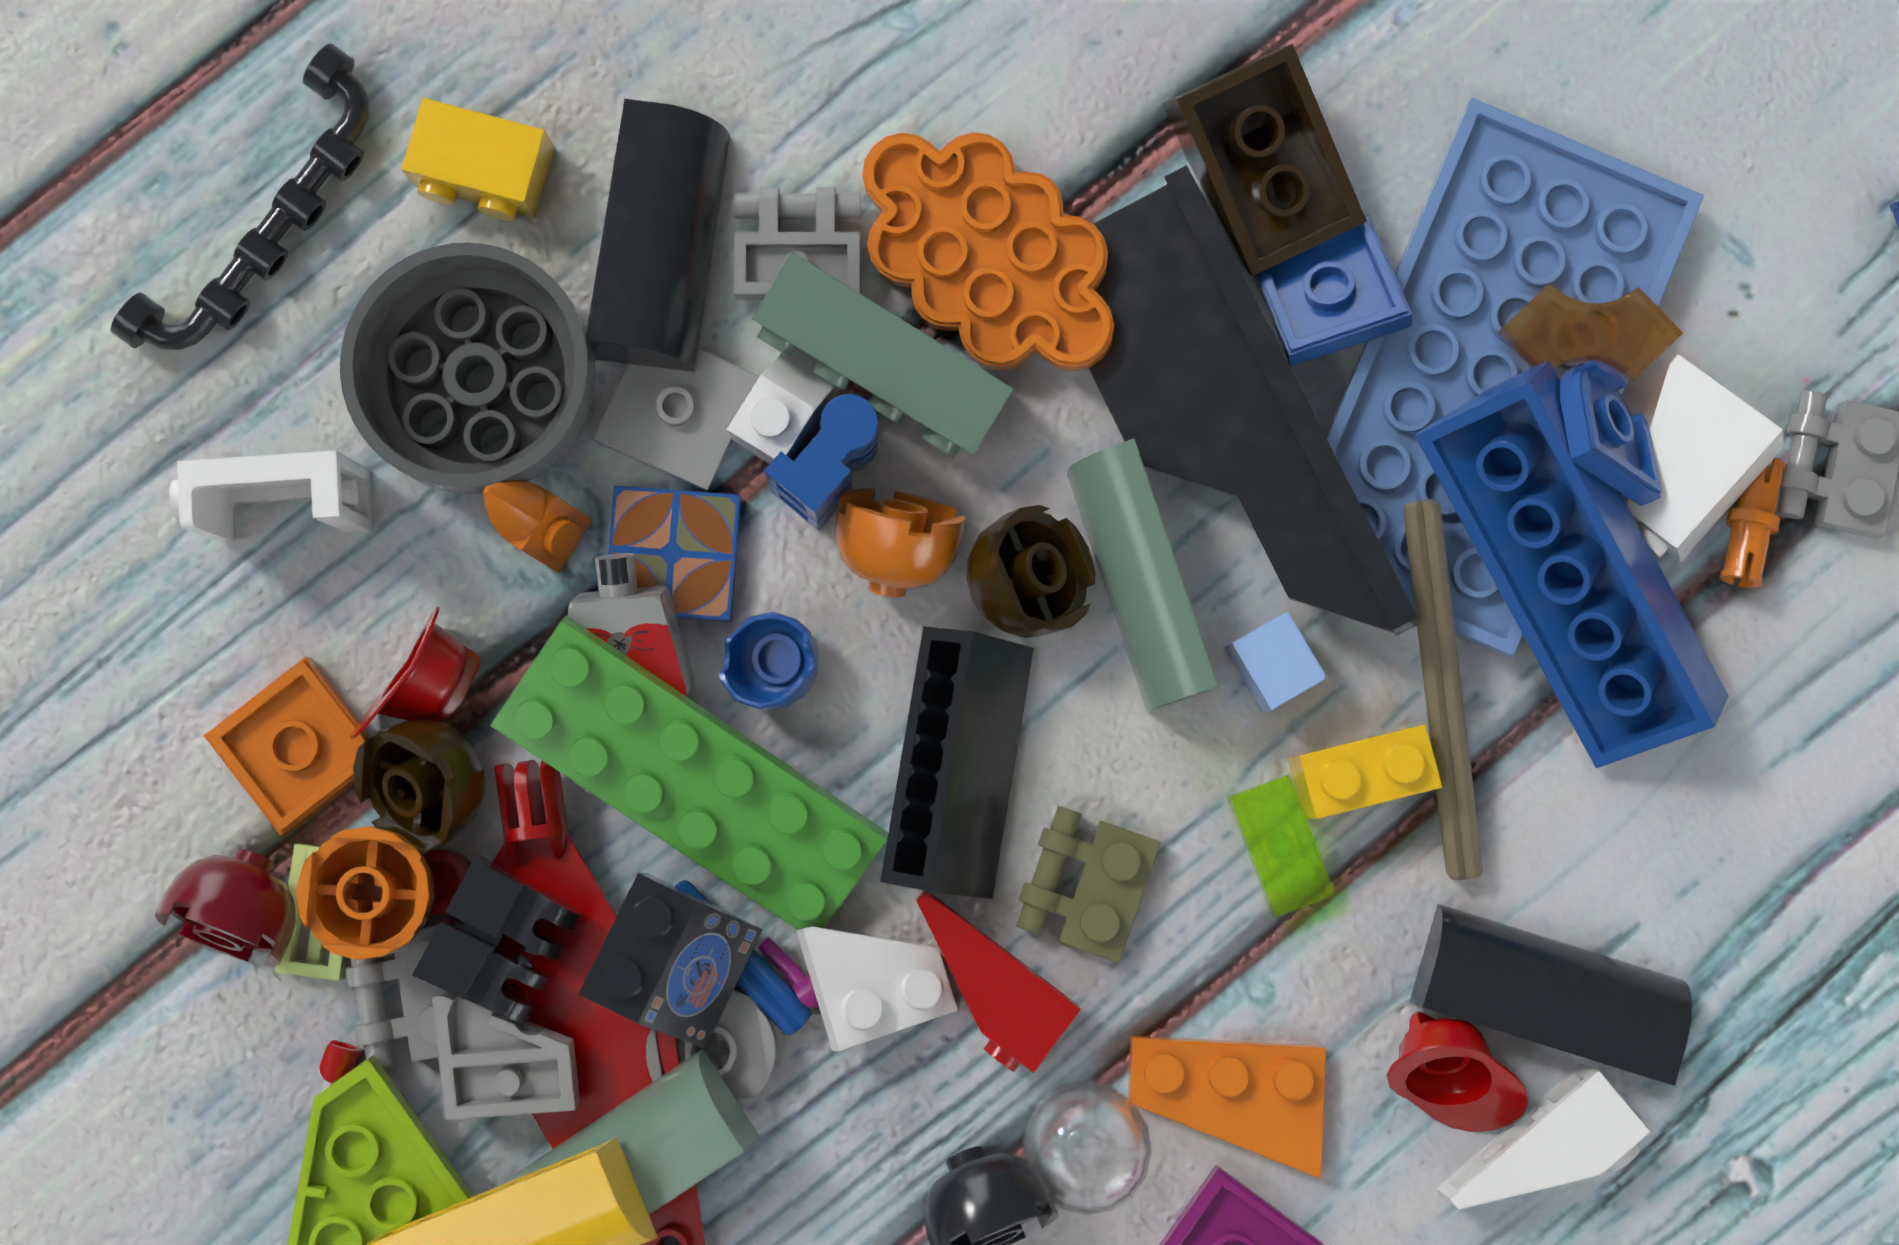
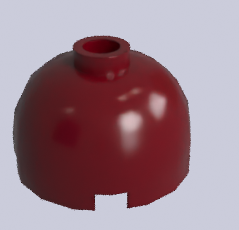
(232, 906)

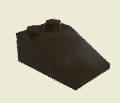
(1266, 159)

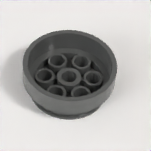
(413, 311)

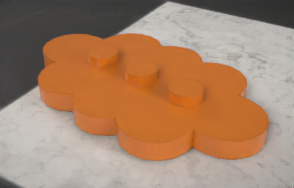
(988, 251)

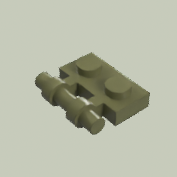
(1107, 889)

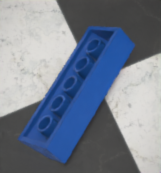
(1573, 571)

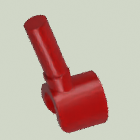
(338, 1060)

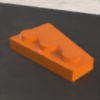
(1237, 1091)

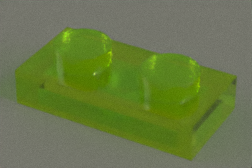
(1280, 845)

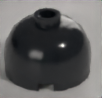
(986, 1200)

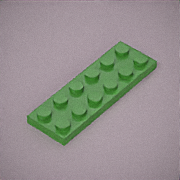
(689, 778)

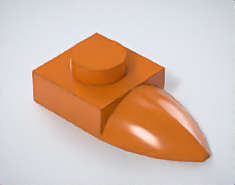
(535, 521)

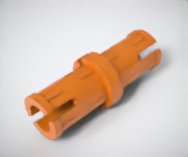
(1751, 528)

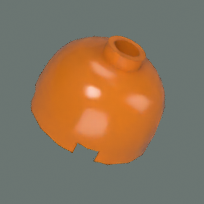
(897, 539)
(365, 892)

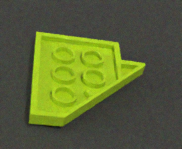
(368, 1164)

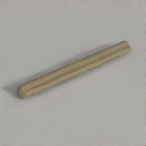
(1443, 688)

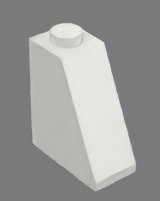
(1705, 456)

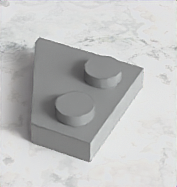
(500, 1064)

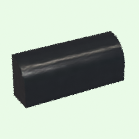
(658, 236)
(957, 763)
(1554, 994)

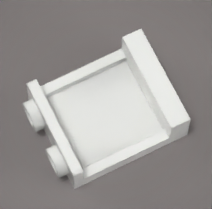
(212, 487)

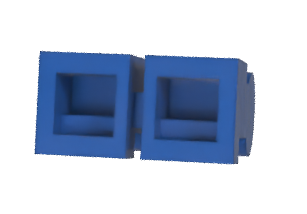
(825, 466)

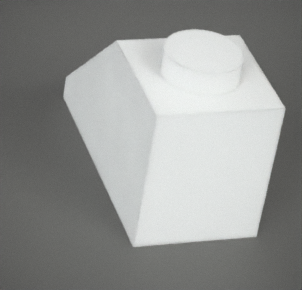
(782, 408)

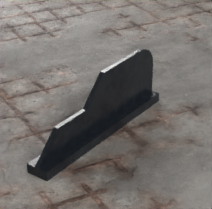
(1220, 407)

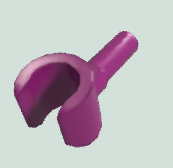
(801, 984)

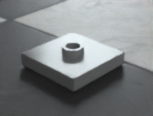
(677, 417)

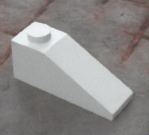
(1560, 1139)

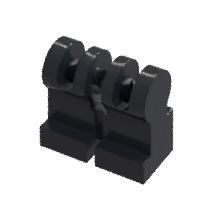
(466, 955)

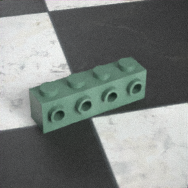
(882, 354)

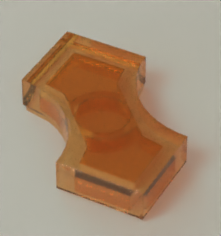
(1565, 330)

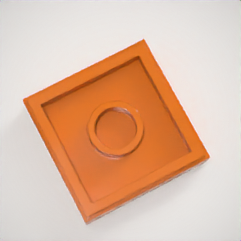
(291, 745)

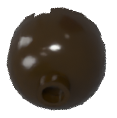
(1030, 573)
(420, 781)

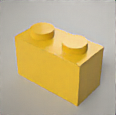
(478, 160)
(1365, 772)

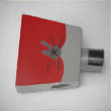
(635, 620)

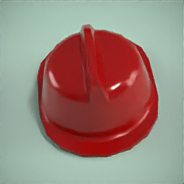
(430, 680)
(1454, 1077)

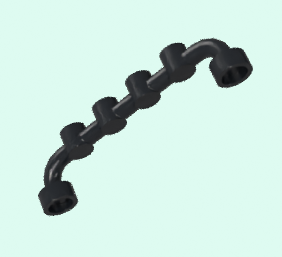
(259, 249)

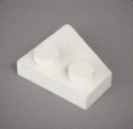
(873, 984)

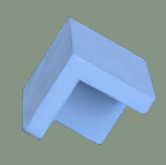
(1275, 662)

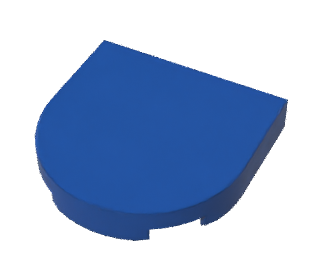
(1605, 434)

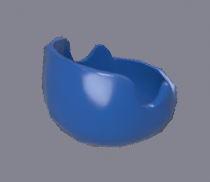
(769, 661)

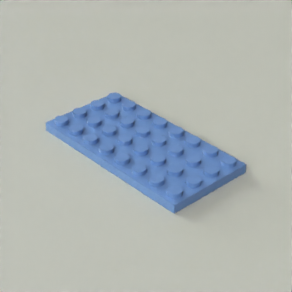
(1496, 229)

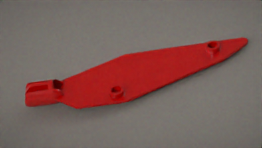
(606, 1045)

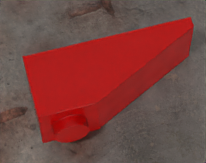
(1006, 997)

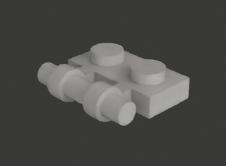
(763, 253)
(1858, 471)
(416, 998)

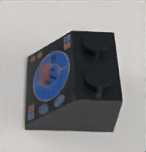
(670, 961)

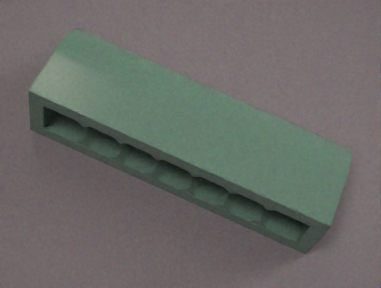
(1141, 576)
(668, 1132)

